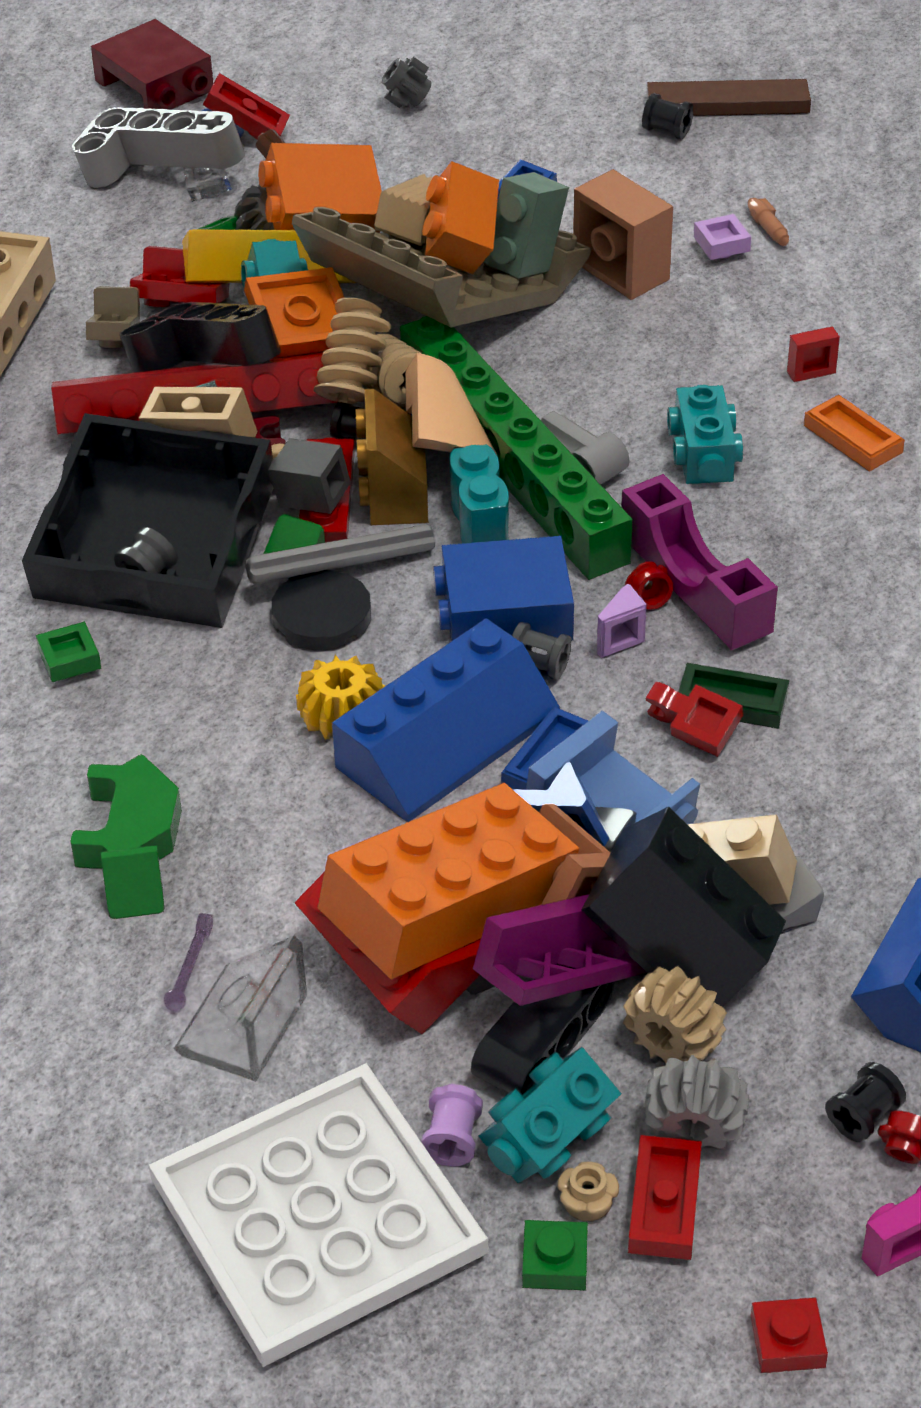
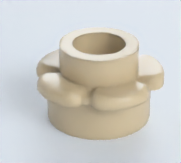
(587, 1203)

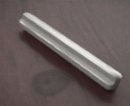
(339, 553)

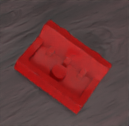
(165, 280)

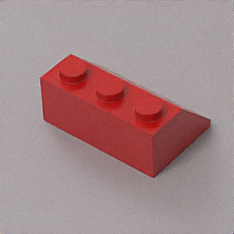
(413, 997)

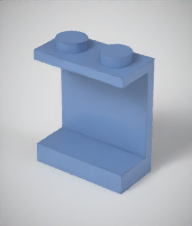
(609, 776)

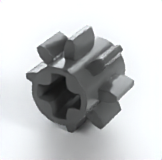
(406, 82)

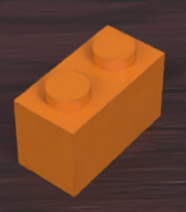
(461, 217)

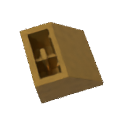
(394, 467)

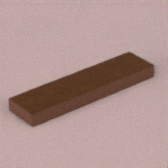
(737, 96)

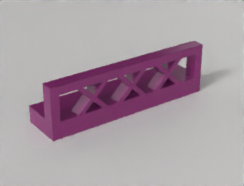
(545, 935)

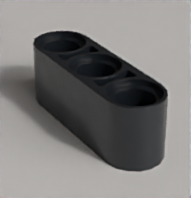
(534, 1032)

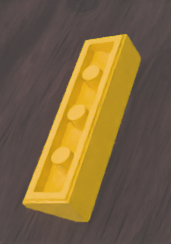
(218, 254)

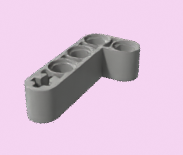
(155, 139)

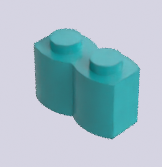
(479, 494)

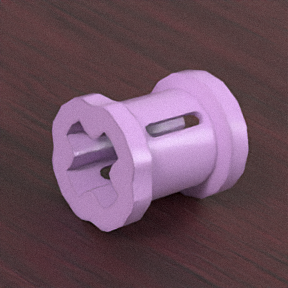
(451, 1125)

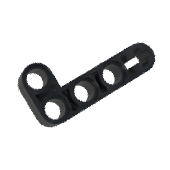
(201, 334)

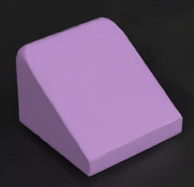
(621, 622)

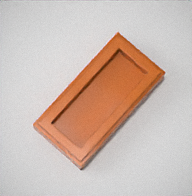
(854, 432)

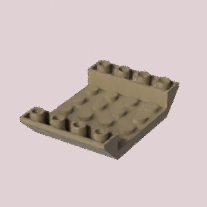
(427, 282)

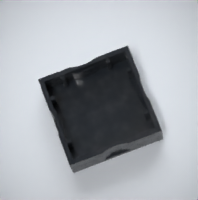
(128, 475)

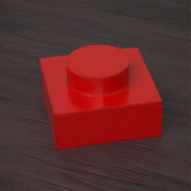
(813, 354)
(788, 1335)

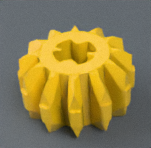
(334, 690)

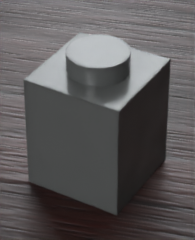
(309, 475)

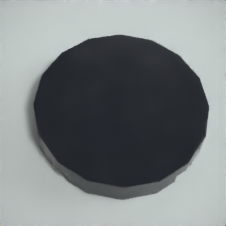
(321, 609)

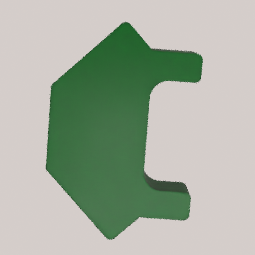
(141, 813)

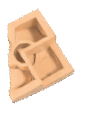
(440, 407)

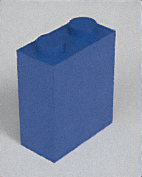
(506, 585)

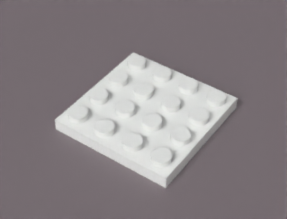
(317, 1213)

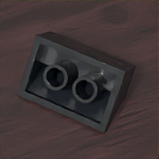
(682, 907)

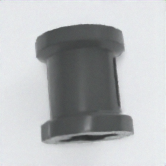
(557, 649)

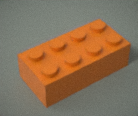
(440, 877)

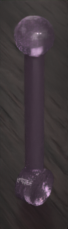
(175, 998)

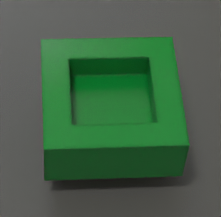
(68, 651)
(555, 1255)

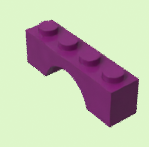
(731, 599)

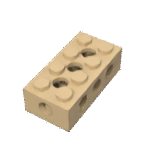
(24, 284)

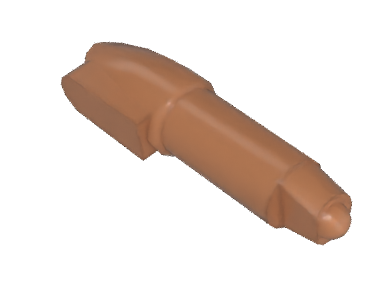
(765, 216)

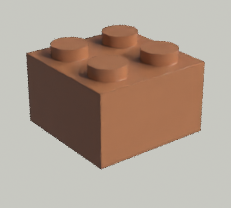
(626, 233)

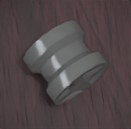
(148, 553)

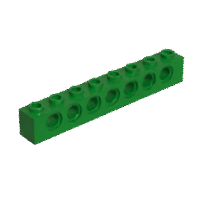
(532, 459)

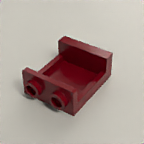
(155, 64)

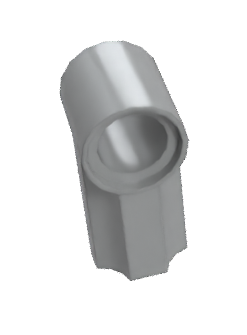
(600, 455)

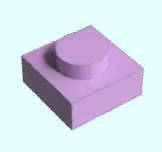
(722, 237)

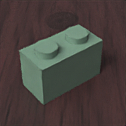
(527, 224)

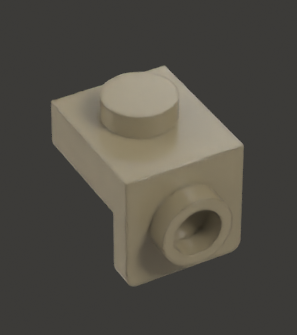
(113, 312)

